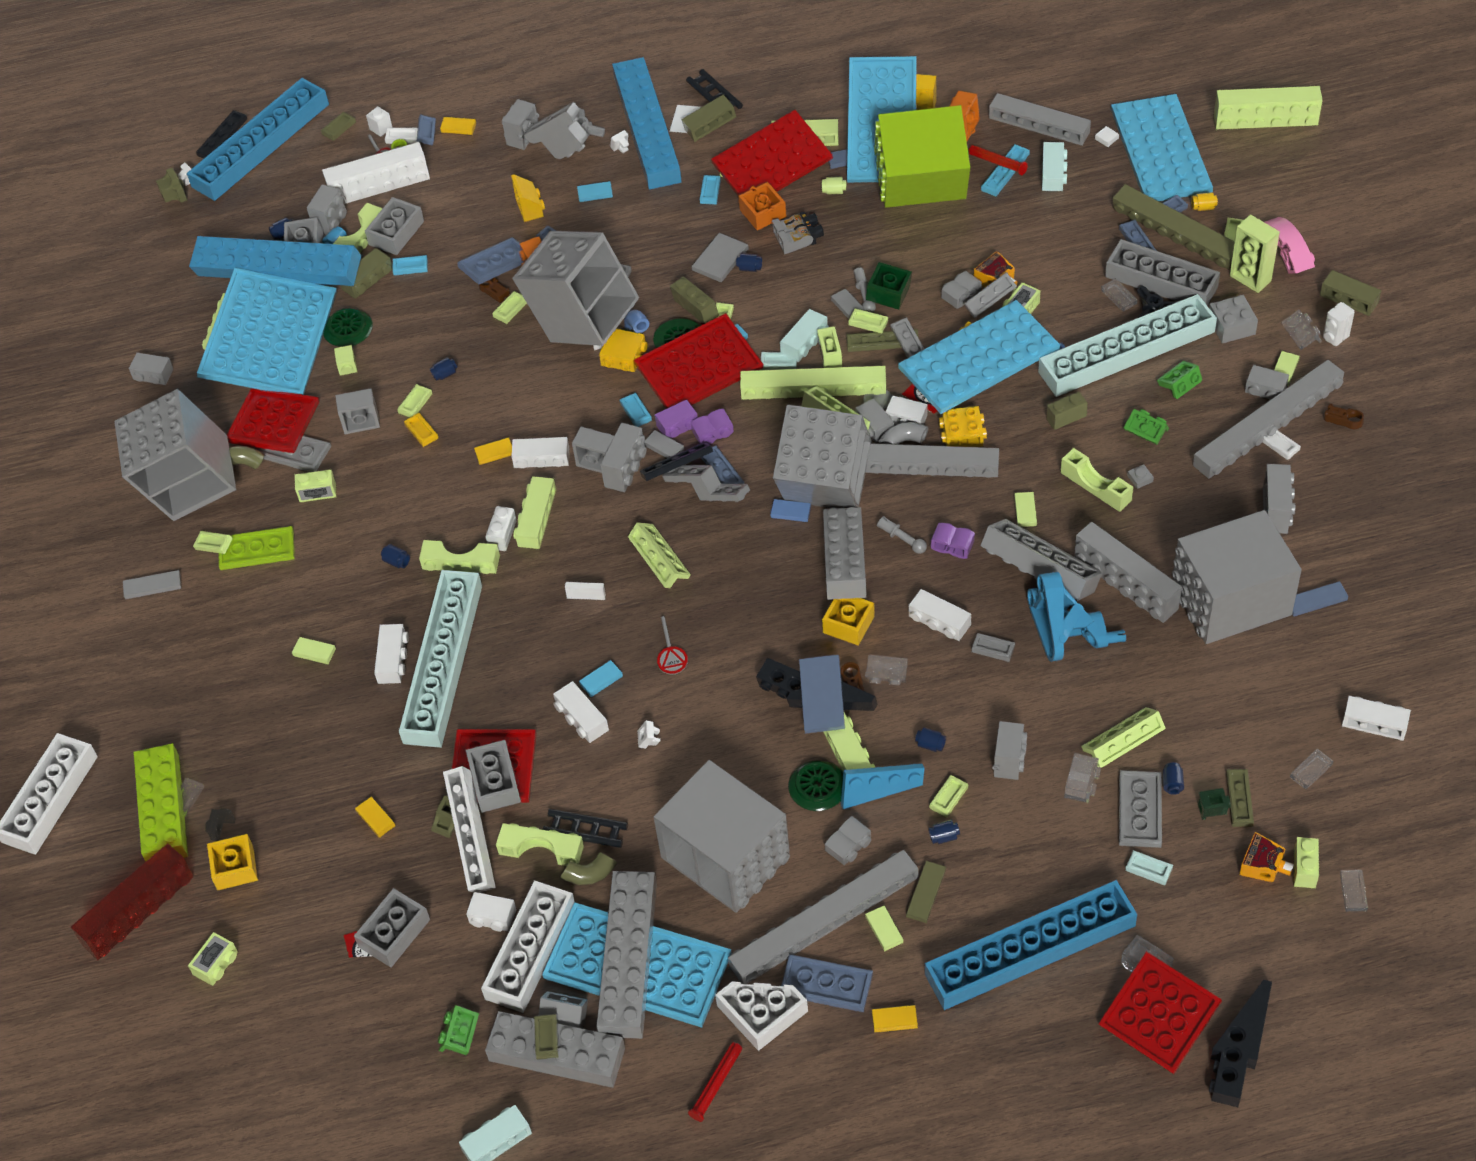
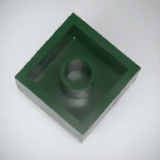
(888, 285)

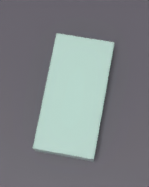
(777, 361)
(1149, 867)

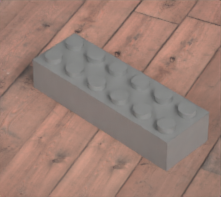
(1161, 273)
(844, 553)
(1039, 557)
(1128, 572)
(581, 1052)

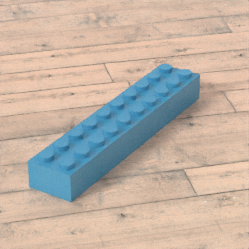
(646, 123)
(257, 139)
(293, 260)
(1030, 944)

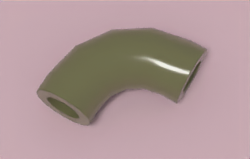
(246, 456)
(589, 873)

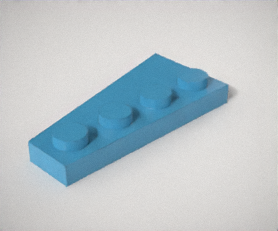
(878, 782)

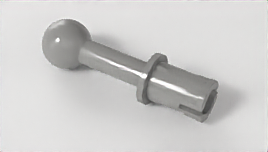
(861, 283)
(918, 545)

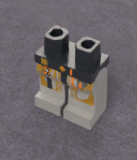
(797, 231)

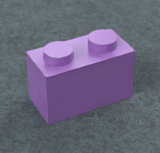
(675, 419)

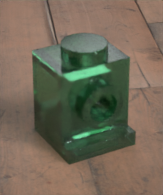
(1213, 803)

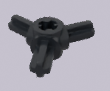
(1151, 302)

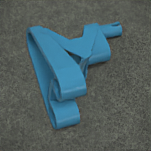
(1050, 605)

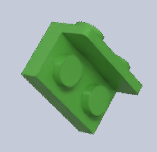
(1181, 378)
(1145, 426)
(458, 1030)

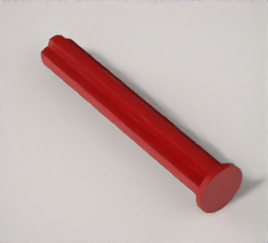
(1020, 167)
(715, 1082)

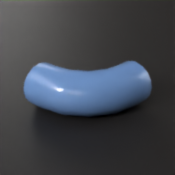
(636, 321)

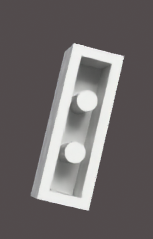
(540, 452)
(939, 615)
(391, 653)
(580, 712)
(1376, 718)

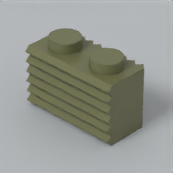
(1066, 410)

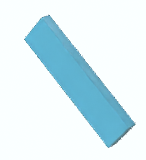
(1002, 175)

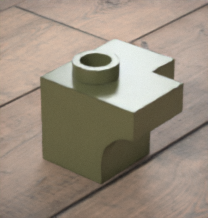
(171, 187)
(443, 820)

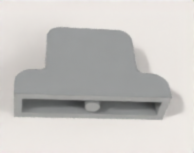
(559, 132)

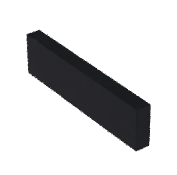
(222, 133)
(676, 461)

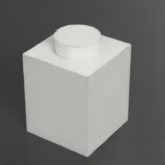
(379, 121)

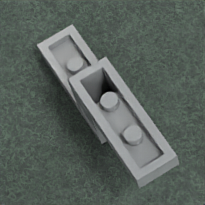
(707, 483)

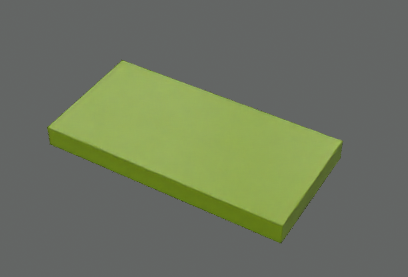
(259, 548)

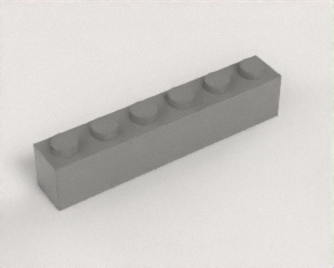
(1039, 119)

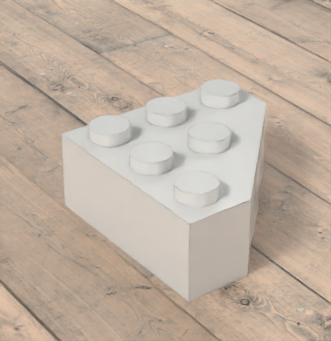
(761, 1009)

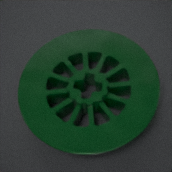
(348, 330)
(670, 330)
(811, 802)

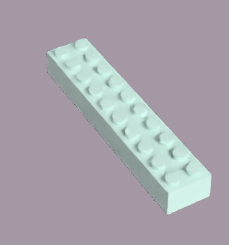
(1127, 345)
(440, 659)

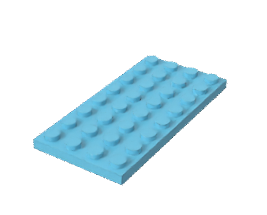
(875, 88)
(1161, 148)
(978, 356)
(681, 968)

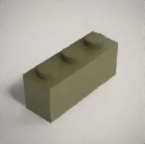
(708, 118)
(370, 270)
(1350, 292)
(694, 300)

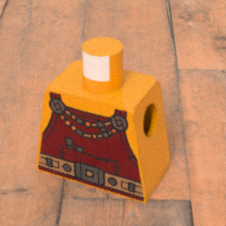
(994, 268)
(1264, 860)

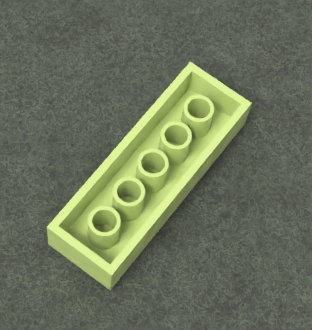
(1267, 107)

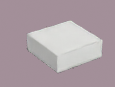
(1107, 136)

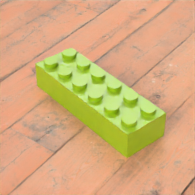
(160, 800)

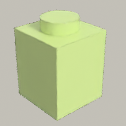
(345, 360)

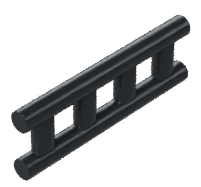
(713, 85)
(596, 823)

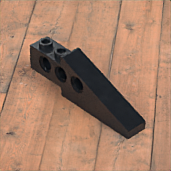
(772, 670)
(1248, 1028)

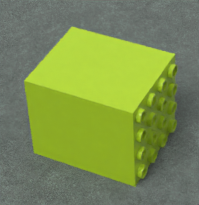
(922, 156)

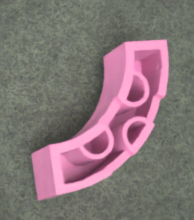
(1292, 246)

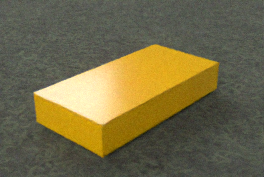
(458, 125)
(421, 429)
(493, 451)
(375, 817)
(894, 1018)

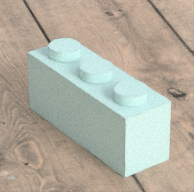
(1054, 166)
(803, 335)
(496, 1136)

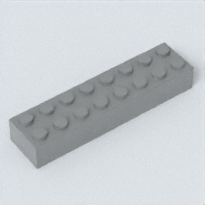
(627, 954)

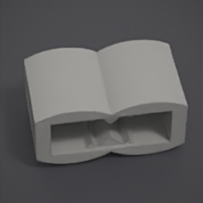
(961, 289)
(848, 840)

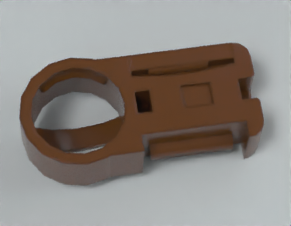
(495, 290)
(1340, 417)
(853, 681)

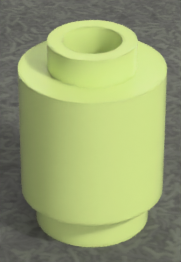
(833, 185)

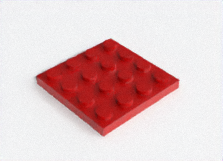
(272, 420)
(520, 748)
(1160, 1012)

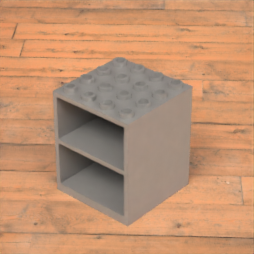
(576, 287)
(174, 455)
(822, 457)
(1236, 576)
(722, 836)

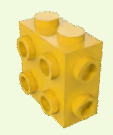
(622, 350)
(963, 427)

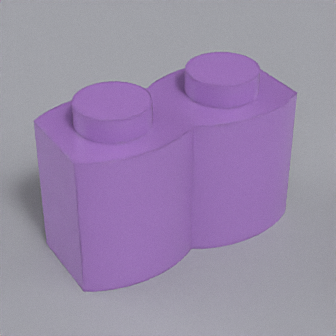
(712, 427)
(952, 540)

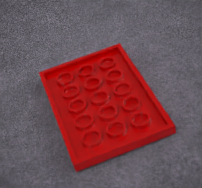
(773, 155)
(698, 363)

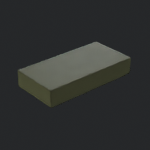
(338, 126)
(546, 1036)

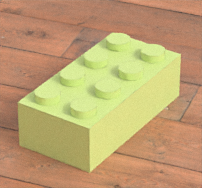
(1254, 253)

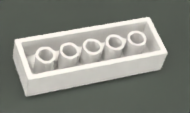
(378, 173)
(46, 793)
(528, 947)

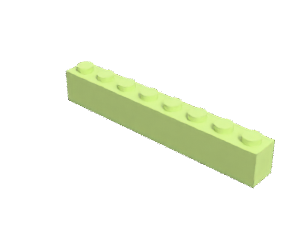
(794, 382)

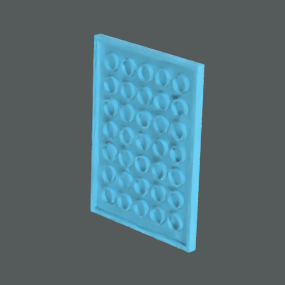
(267, 332)

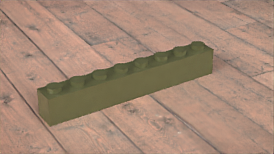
(1174, 226)

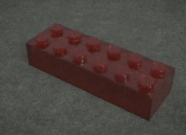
(132, 901)

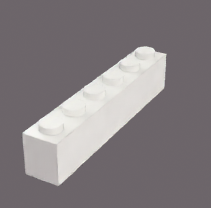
(469, 830)

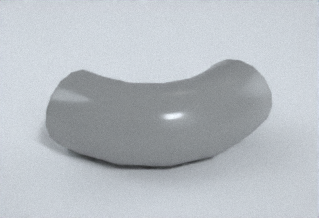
(904, 432)

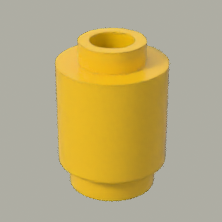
(1204, 201)

